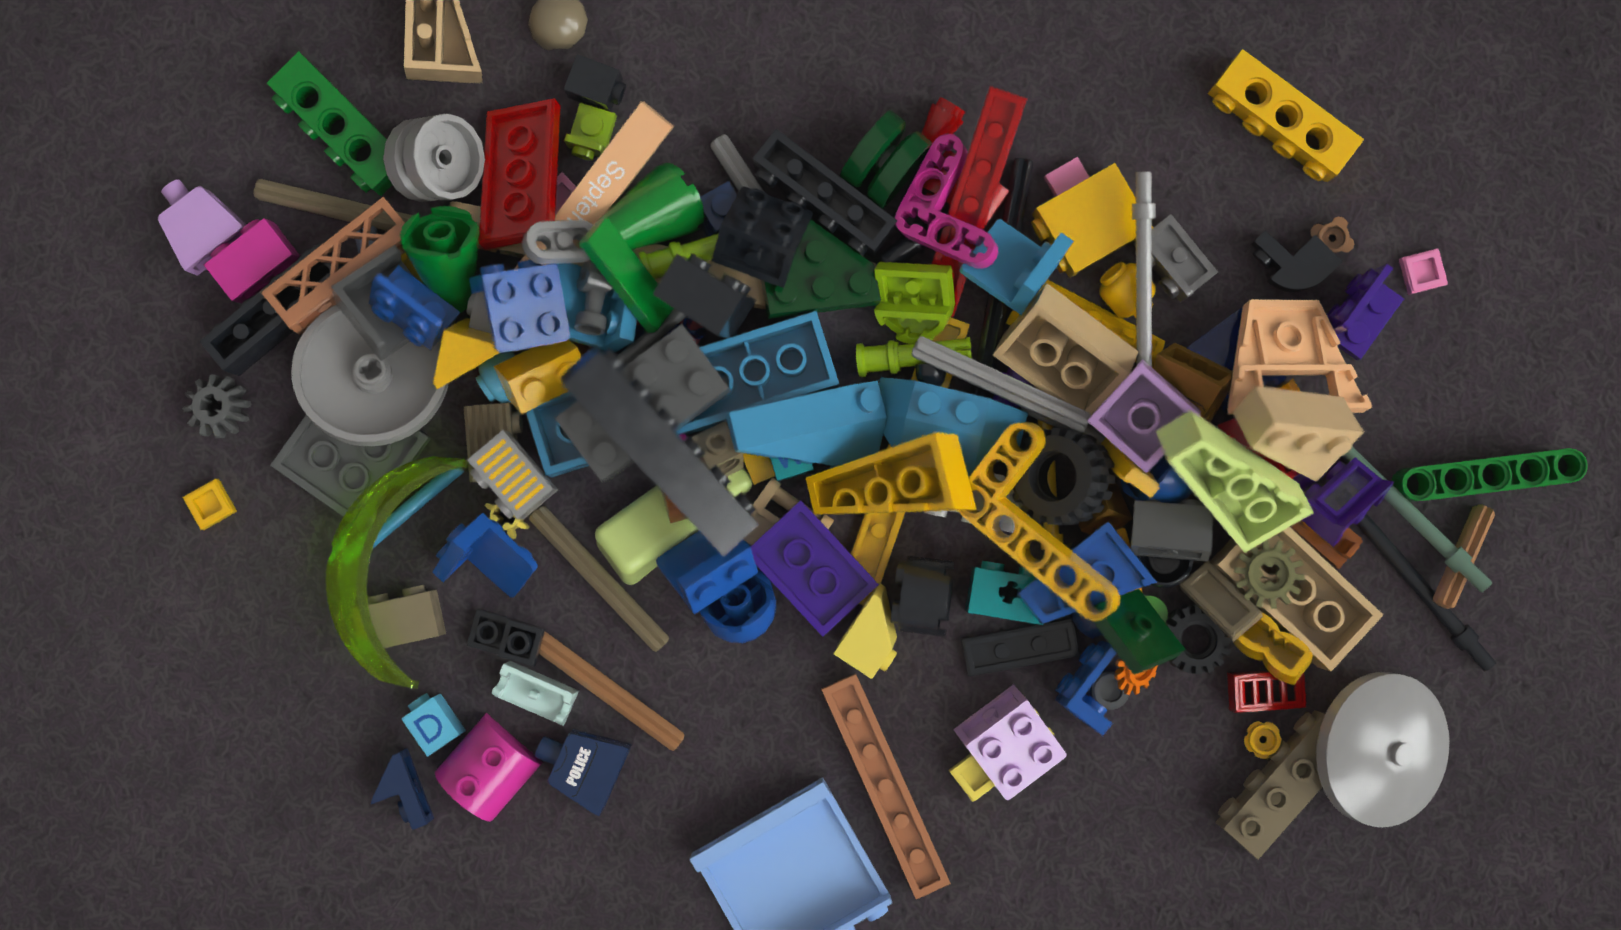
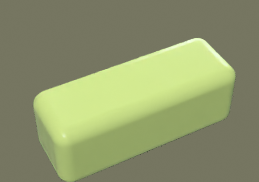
(643, 532)

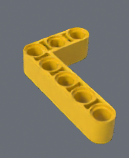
(1027, 529)

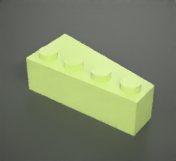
(1232, 481)

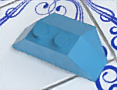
(923, 408)

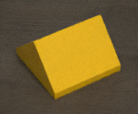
(461, 351)

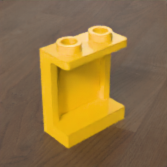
(1092, 215)

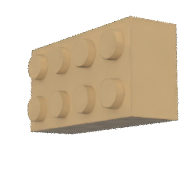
(1326, 612)

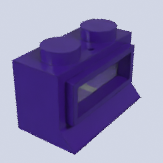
(1344, 499)

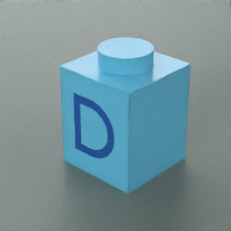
(432, 723)

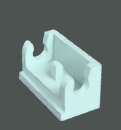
(535, 692)

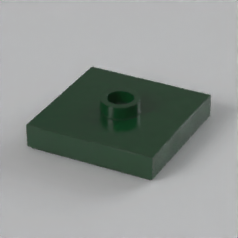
(1138, 633)

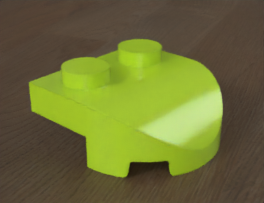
(914, 299)

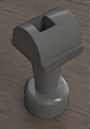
(595, 286)

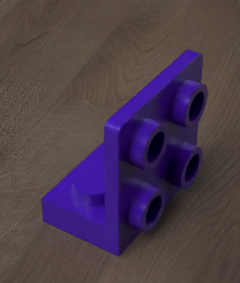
(1364, 311)

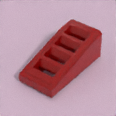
(1237, 697)

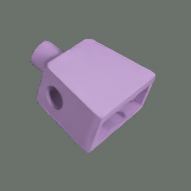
(196, 224)

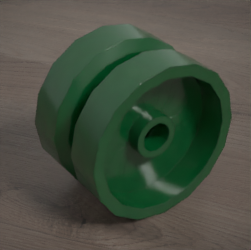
(880, 155)

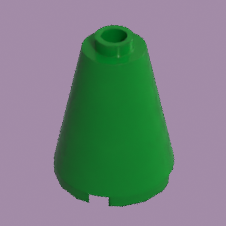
(657, 208)
(443, 252)

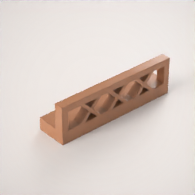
(321, 298)

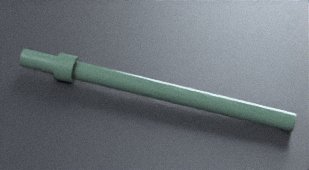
(1456, 558)

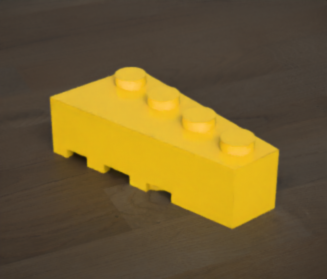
(904, 478)

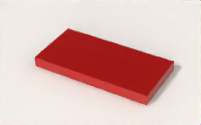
(519, 171)

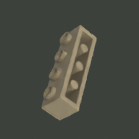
(1277, 791)

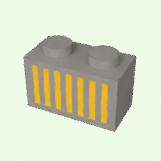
(511, 475)

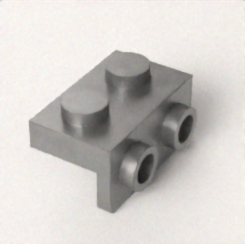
(1178, 260)

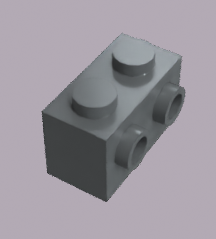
(1172, 530)

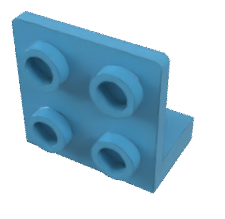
(1019, 267)
(620, 320)

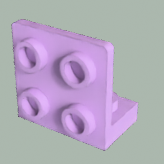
(1010, 742)

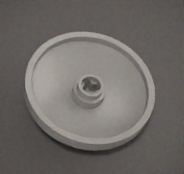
(354, 392)
(1382, 749)

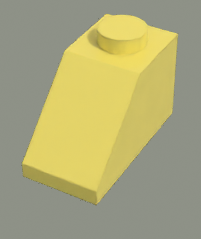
(870, 636)

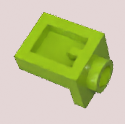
(590, 132)

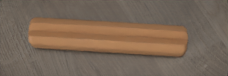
(1471, 541)

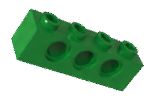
(301, 79)

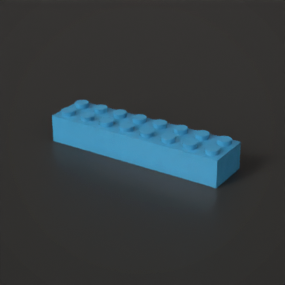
(756, 366)

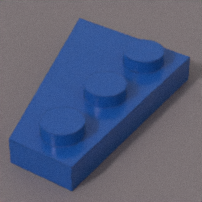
(1108, 556)

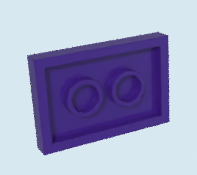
(812, 568)

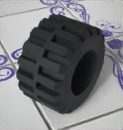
(1090, 483)

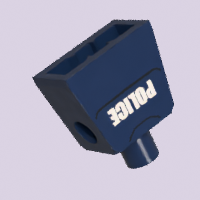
(584, 767)

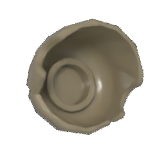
(557, 23)

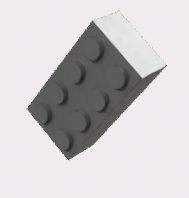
(678, 380)

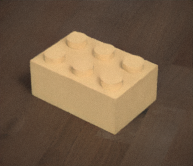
(1066, 351)

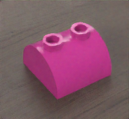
(486, 769)

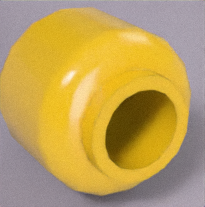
(1119, 289)

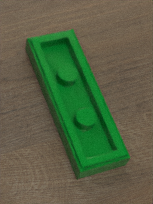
(625, 274)

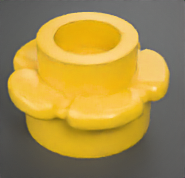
(1259, 729)

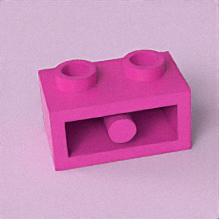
(251, 260)

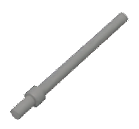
(1144, 212)

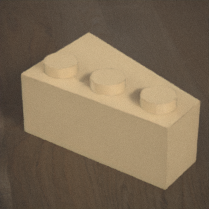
(438, 43)
(1298, 428)

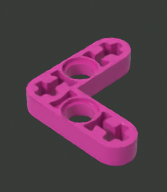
(930, 208)

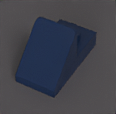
(403, 779)

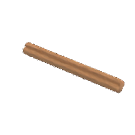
(610, 692)

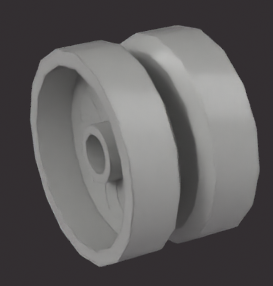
(434, 158)

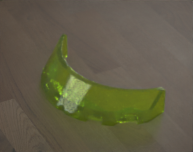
(350, 560)

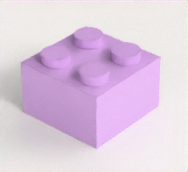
(1137, 411)

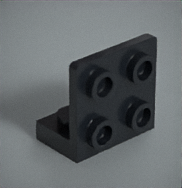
(761, 235)

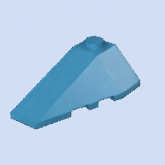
(815, 427)

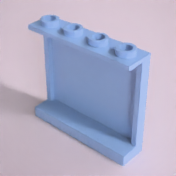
(794, 868)

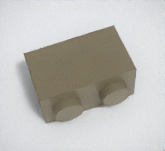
(406, 618)

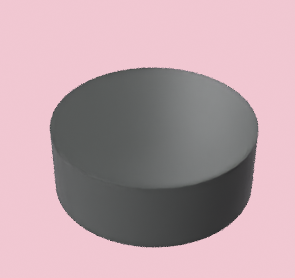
(1106, 691)

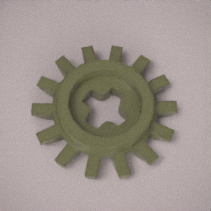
(1285, 574)

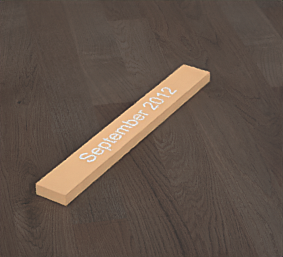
(614, 168)

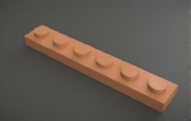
(885, 786)

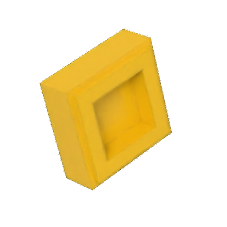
(209, 504)

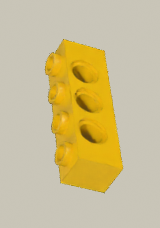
(1335, 139)

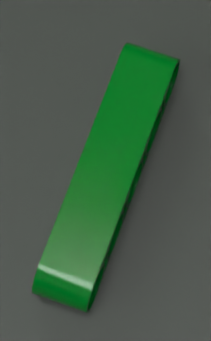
(1505, 472)

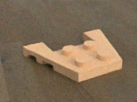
(1290, 340)

